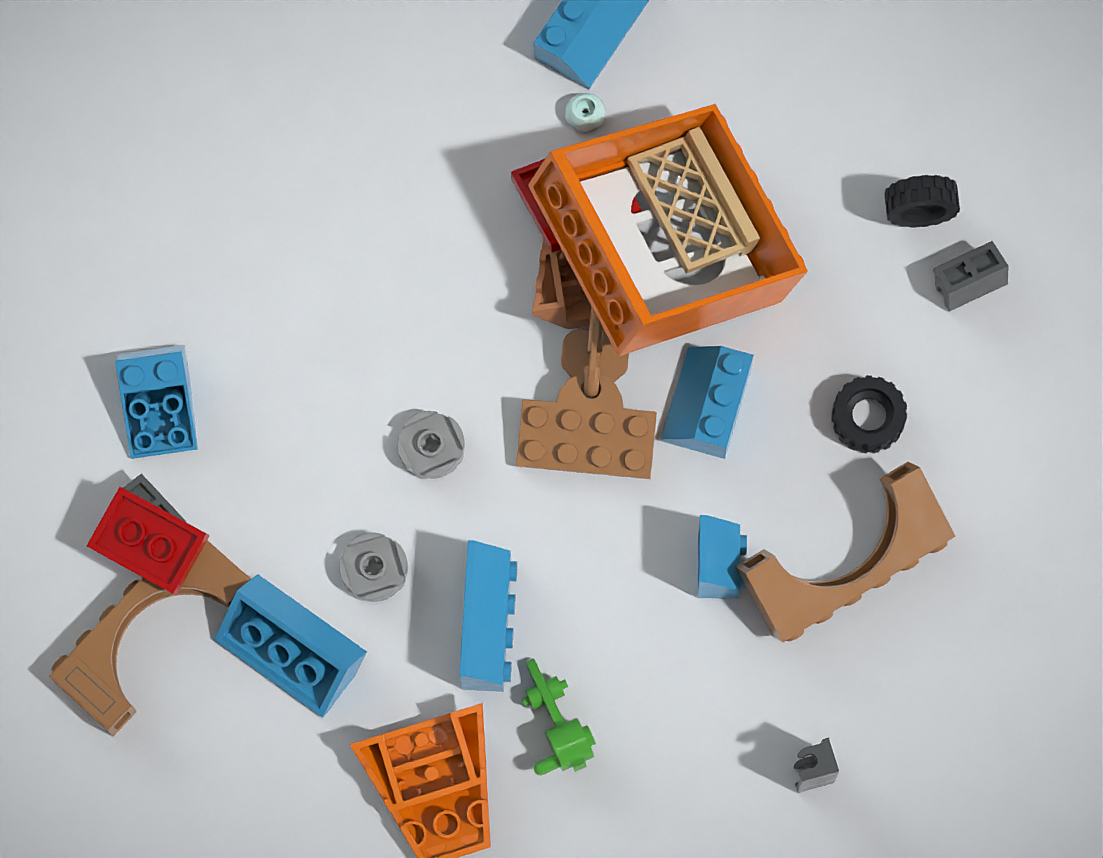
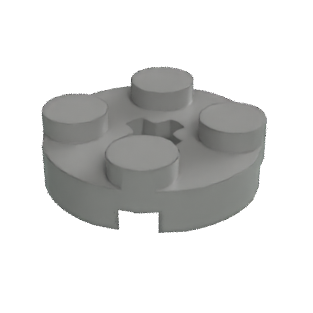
(438, 427)
(390, 577)

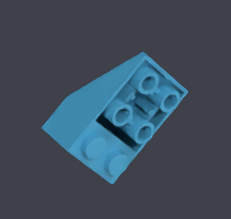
(157, 401)

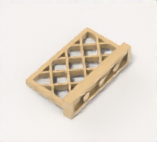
(719, 197)

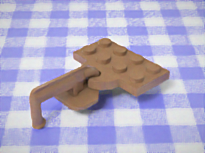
(587, 432)

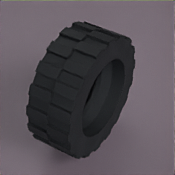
(922, 201)
(878, 390)

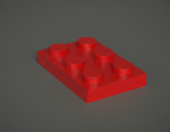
(148, 540)

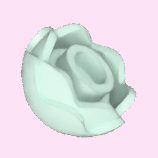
(590, 120)

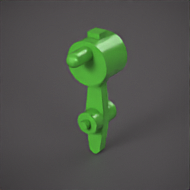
(568, 739)

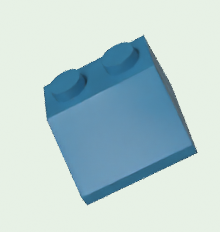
(717, 556)

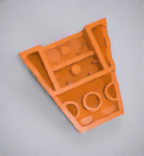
(434, 782)

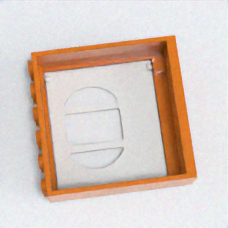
(611, 257)

